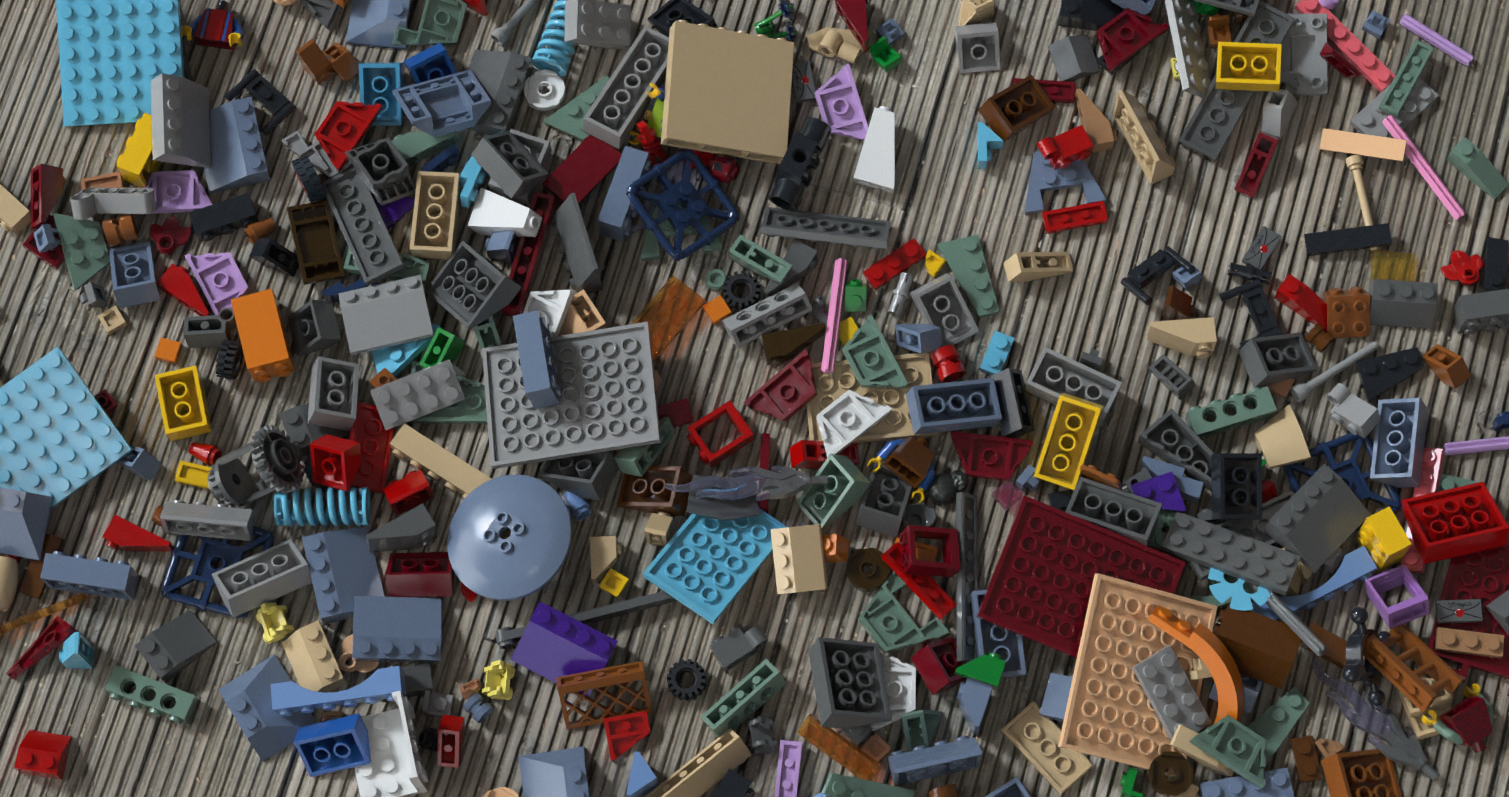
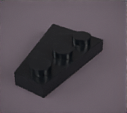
(1385, 371)

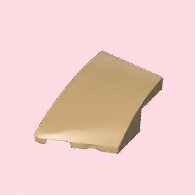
(1282, 440)
(1440, 705)

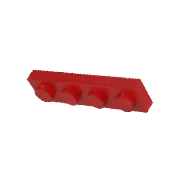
(922, 585)

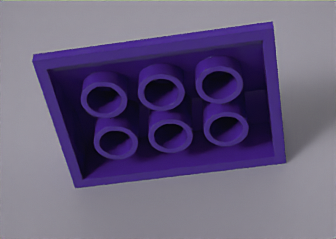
(561, 645)

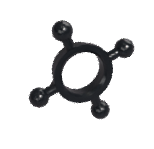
(1356, 668)

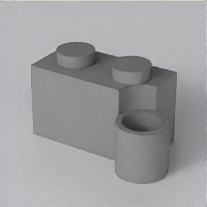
(1352, 411)

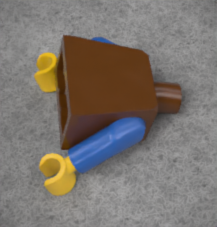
(910, 461)

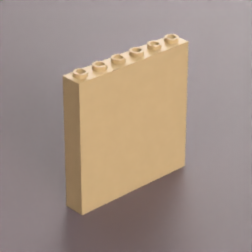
(727, 92)

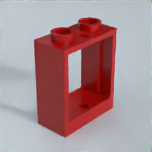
(746, 434)

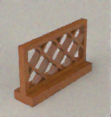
(596, 680)

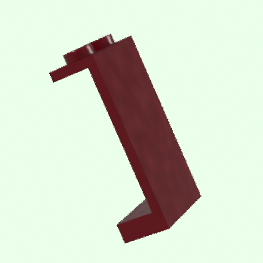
(582, 170)

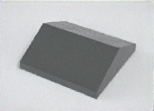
(1073, 58)

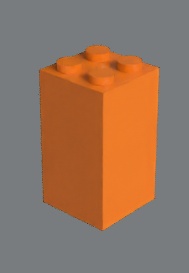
(263, 336)

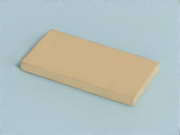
(1039, 741)

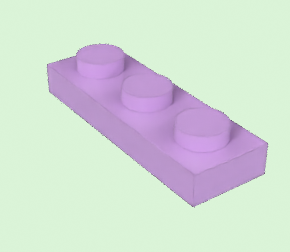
(788, 769)

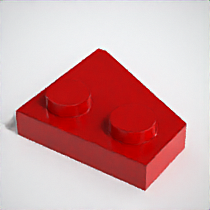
(625, 732)

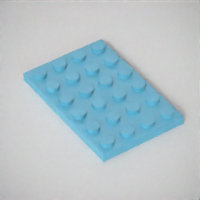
(712, 561)

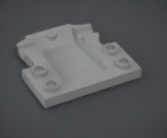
(1301, 65)

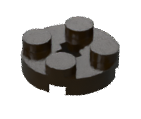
(854, 570)
(1162, 764)

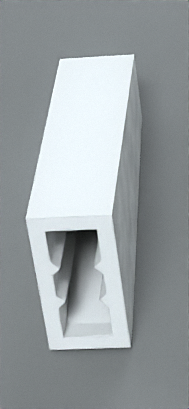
(877, 155)
(498, 213)

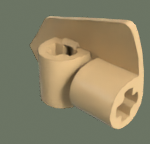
(836, 43)

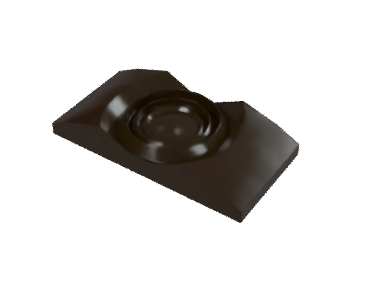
(315, 242)

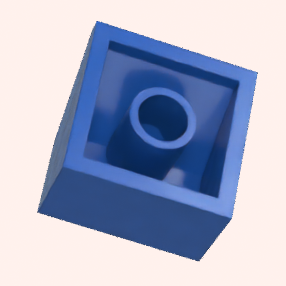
(430, 64)

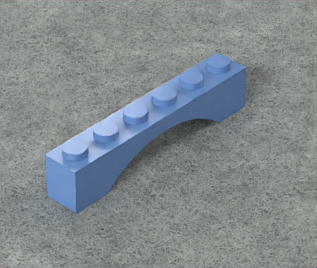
(1353, 568)
(290, 697)

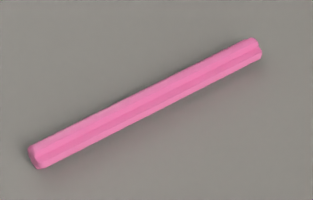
(1425, 169)
(834, 316)

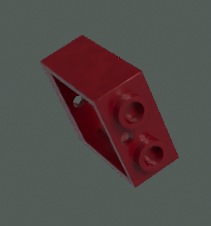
(950, 550)

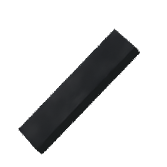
(1347, 239)

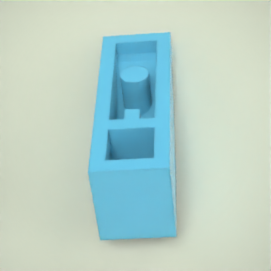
(77, 652)

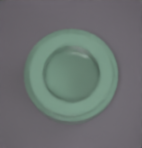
(715, 279)

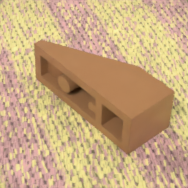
(1095, 123)

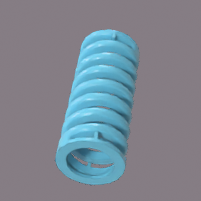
(558, 50)
(284, 518)

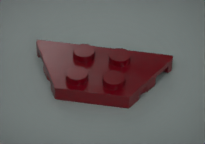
(1127, 36)
(787, 390)
(990, 455)

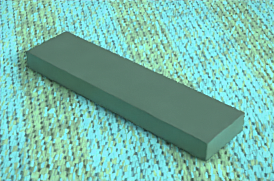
(1406, 78)

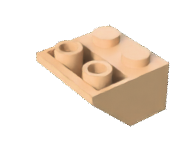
(581, 316)

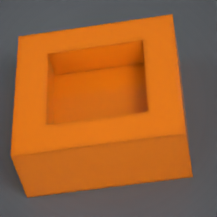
(717, 310)
(168, 350)

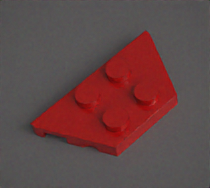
(344, 129)

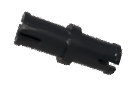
(1249, 273)

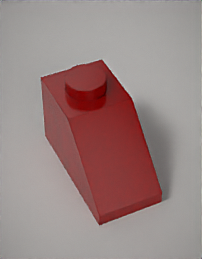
(450, 741)

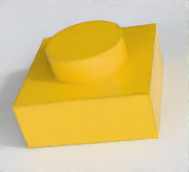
(614, 583)

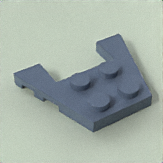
(1045, 178)

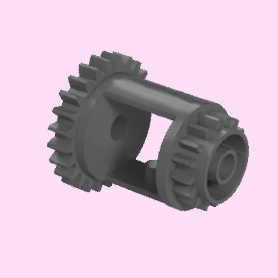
(274, 461)

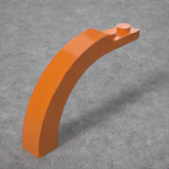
(1213, 654)

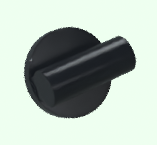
(429, 738)

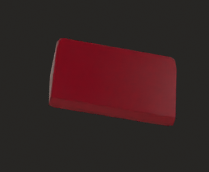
(1339, 62)
(677, 411)

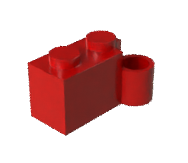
(1066, 147)

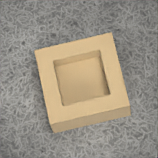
(112, 320)

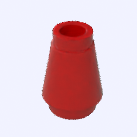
(205, 452)

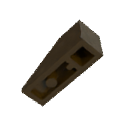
(785, 344)

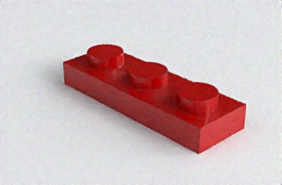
(1074, 217)
(894, 264)

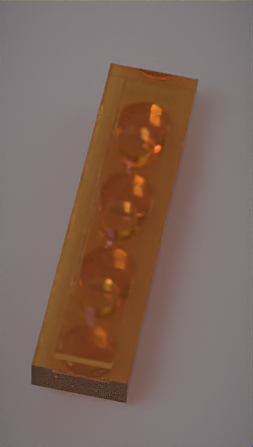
(839, 748)

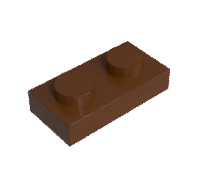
(1305, 759)

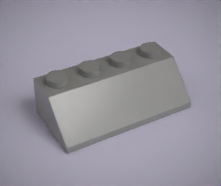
(207, 520)
(262, 578)

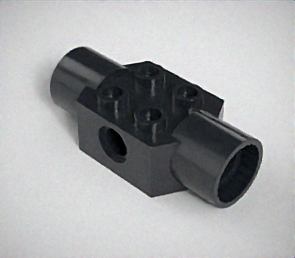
(798, 163)

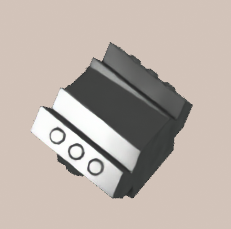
(382, 170)

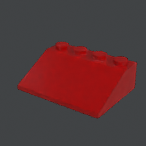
(1455, 522)

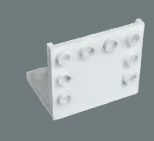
(394, 753)

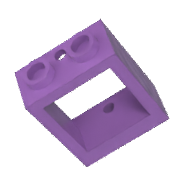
(1403, 611)

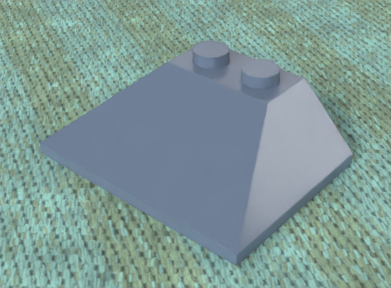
(375, 22)
(444, 103)
(23, 522)
(251, 706)
(555, 773)

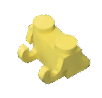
(273, 622)
(498, 680)

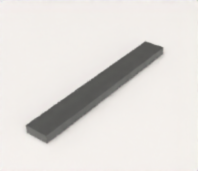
(967, 575)

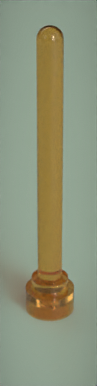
(42, 613)

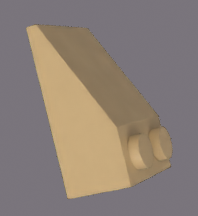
(1186, 336)

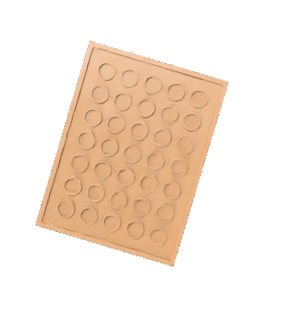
(1106, 703)

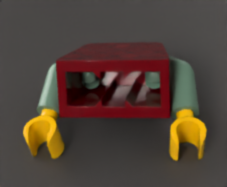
(1466, 722)

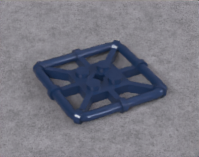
(680, 217)
(1347, 470)
(202, 570)

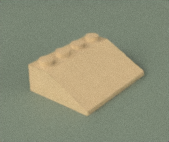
(1142, 137)

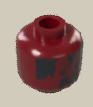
(724, 168)

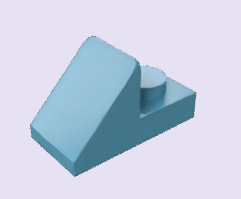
(986, 141)

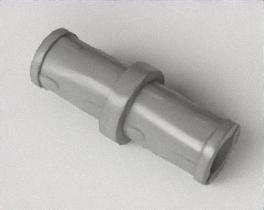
(900, 294)

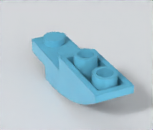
(470, 179)

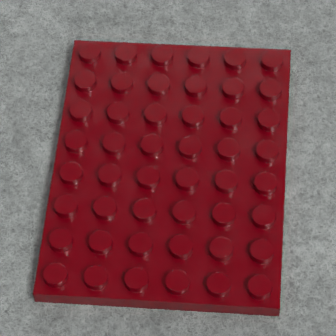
(1049, 573)

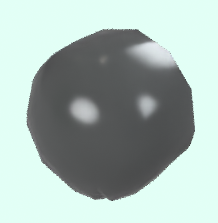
(919, 515)

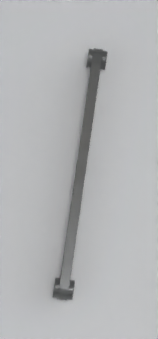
(508, 636)

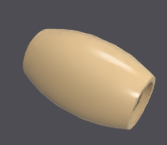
(8, 582)

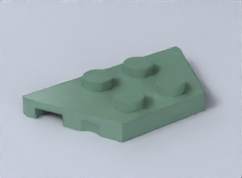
(570, 117)
(82, 248)
(872, 358)
(1235, 748)

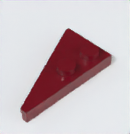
(764, 463)
(50, 638)

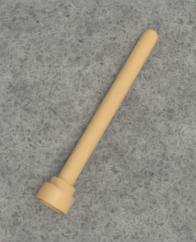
(1355, 165)

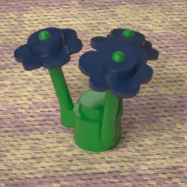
(767, 26)

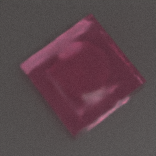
(1006, 495)

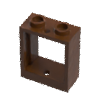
(1335, 646)

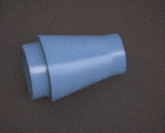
(578, 506)

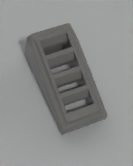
(1181, 386)

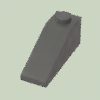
(802, 259)

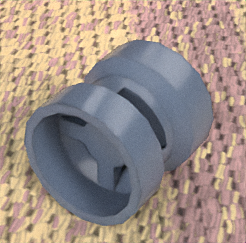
(478, 708)

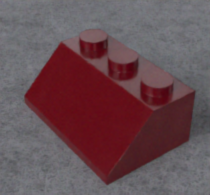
(420, 575)

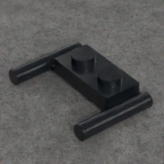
(266, 95)
(1152, 269)
(1257, 306)

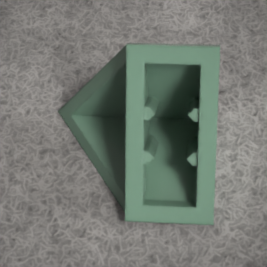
(919, 727)

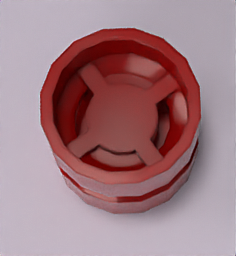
(947, 362)

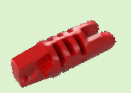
(650, 143)

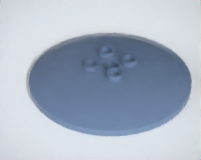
(530, 554)

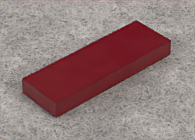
(1056, 90)

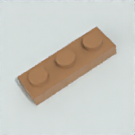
(1469, 642)

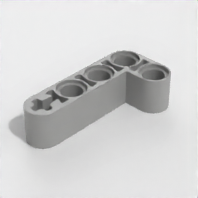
(112, 200)

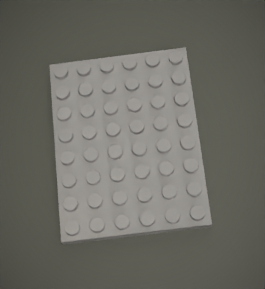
(603, 403)

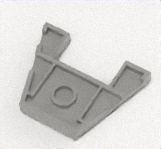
(315, 153)

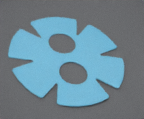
(1240, 598)

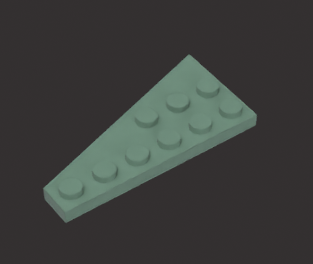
(467, 411)

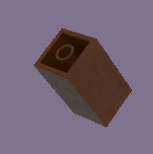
(1258, 644)

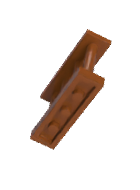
(1401, 675)

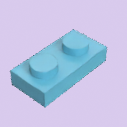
(996, 353)

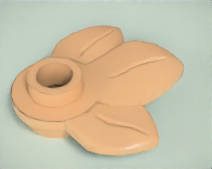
(361, 666)

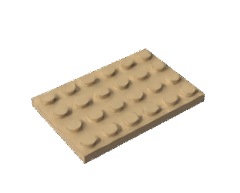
(897, 423)

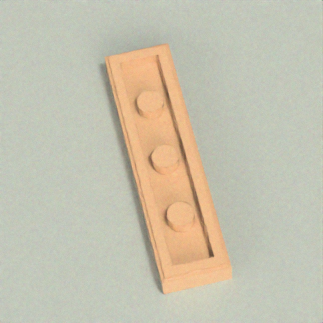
(1363, 144)

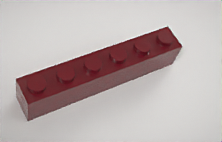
(530, 253)

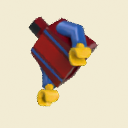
(215, 28)

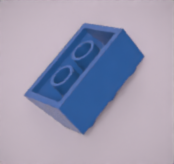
(333, 745)

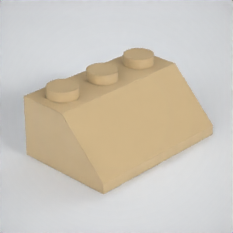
(799, 559)
(313, 659)

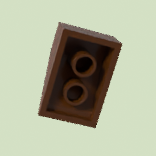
(1016, 108)
(649, 491)

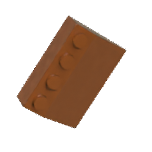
(1361, 775)

